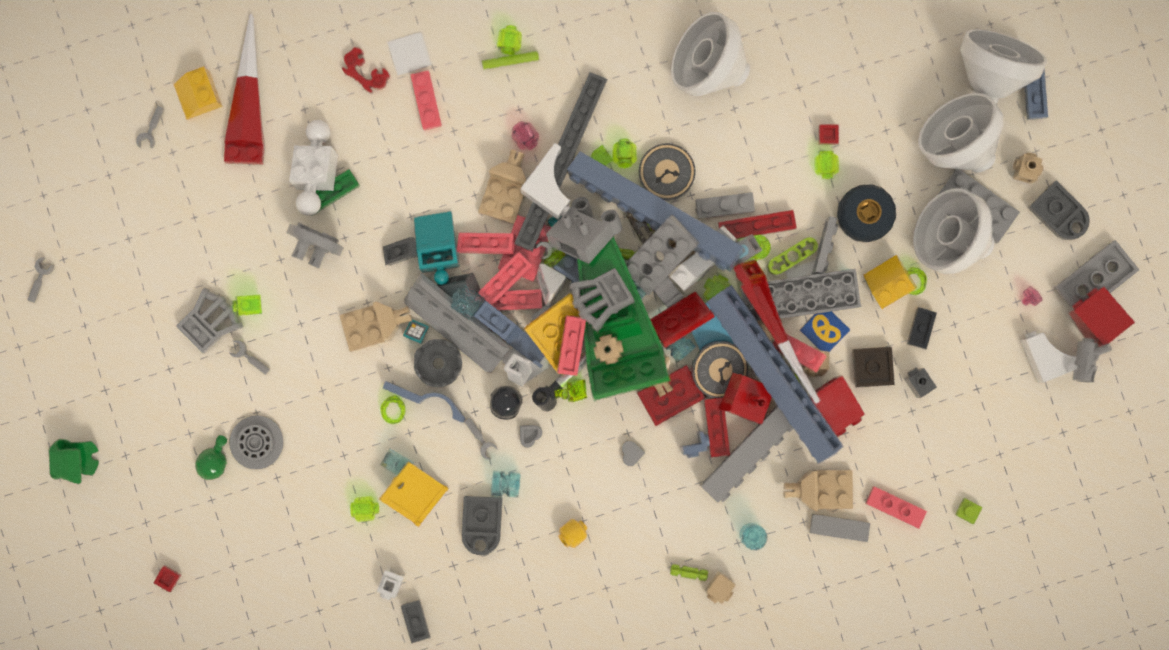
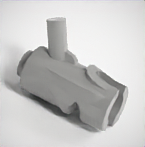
(1086, 358)

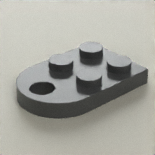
(1058, 212)
(481, 522)

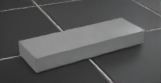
(839, 527)

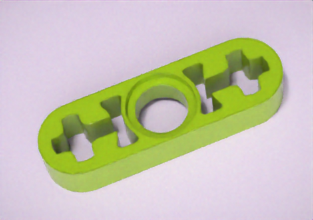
(801, 244)

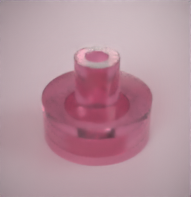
(1031, 296)

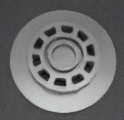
(256, 442)

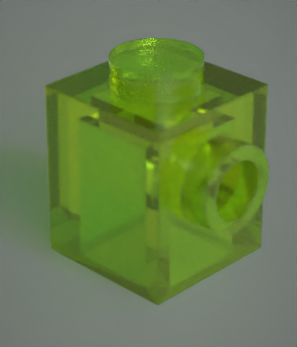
(715, 286)
(247, 305)

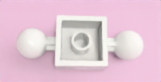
(313, 168)

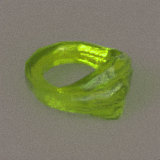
(923, 278)
(385, 404)

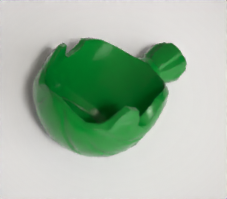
(212, 461)

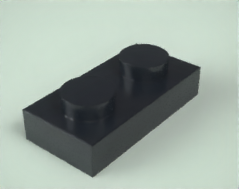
(921, 328)

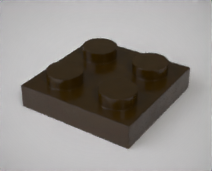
(873, 367)

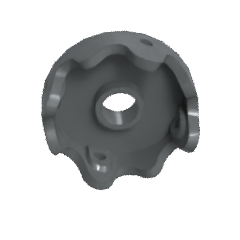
(428, 353)

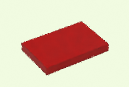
(681, 319)
(680, 398)

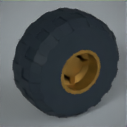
(866, 213)

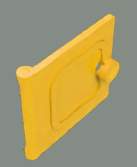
(416, 495)

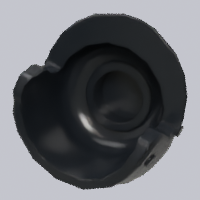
(505, 402)

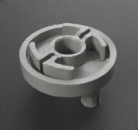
(322, 243)

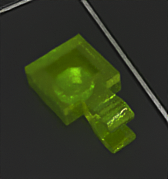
(574, 392)

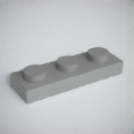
(725, 205)
(825, 246)

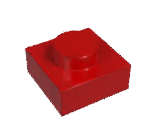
(828, 134)
(167, 578)

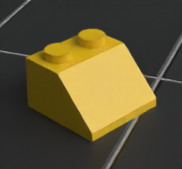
(197, 93)
(889, 281)

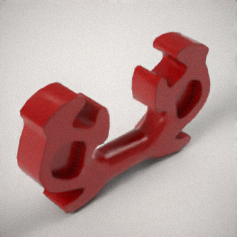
(352, 60)

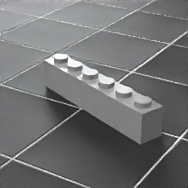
(746, 455)

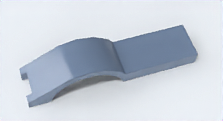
(509, 332)
(457, 415)

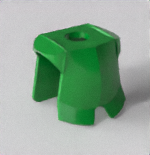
(72, 459)

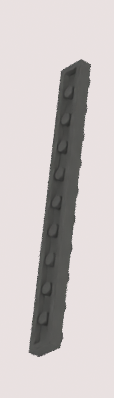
(569, 144)

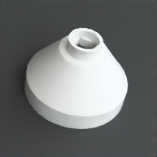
(709, 56)
(999, 63)
(963, 133)
(953, 231)

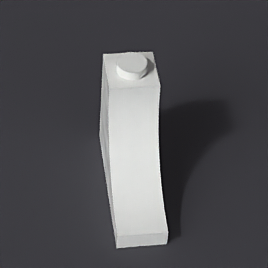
(542, 187)
(696, 267)
(1045, 359)

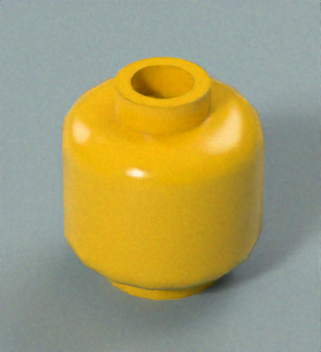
(573, 533)

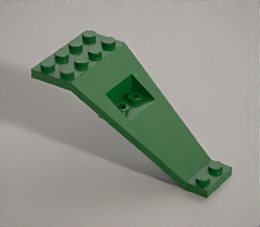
(643, 355)

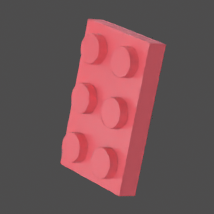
(532, 257)

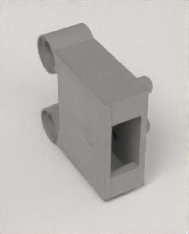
(580, 233)

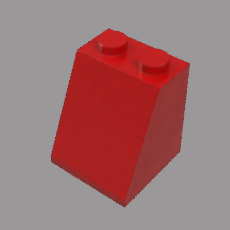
(1100, 317)
(838, 405)

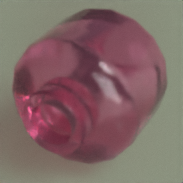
(525, 135)

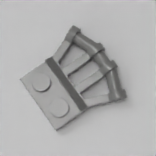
(613, 292)
(199, 330)

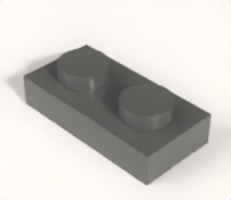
(400, 251)
(415, 621)

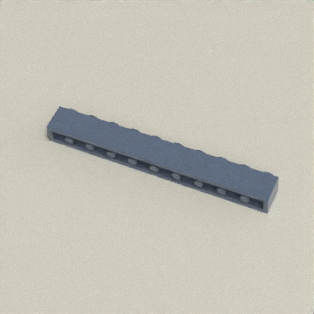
(652, 209)
(775, 374)

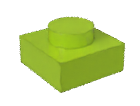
(968, 511)

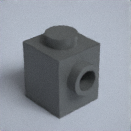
(926, 383)

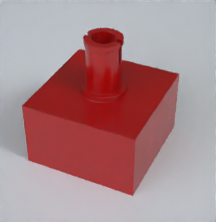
(746, 398)

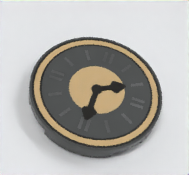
(667, 171)
(715, 365)

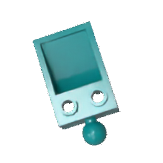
(436, 242)

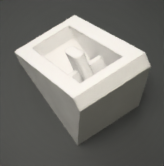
(550, 283)

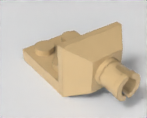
(503, 193)
(372, 325)
(823, 489)

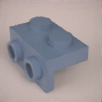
(693, 449)

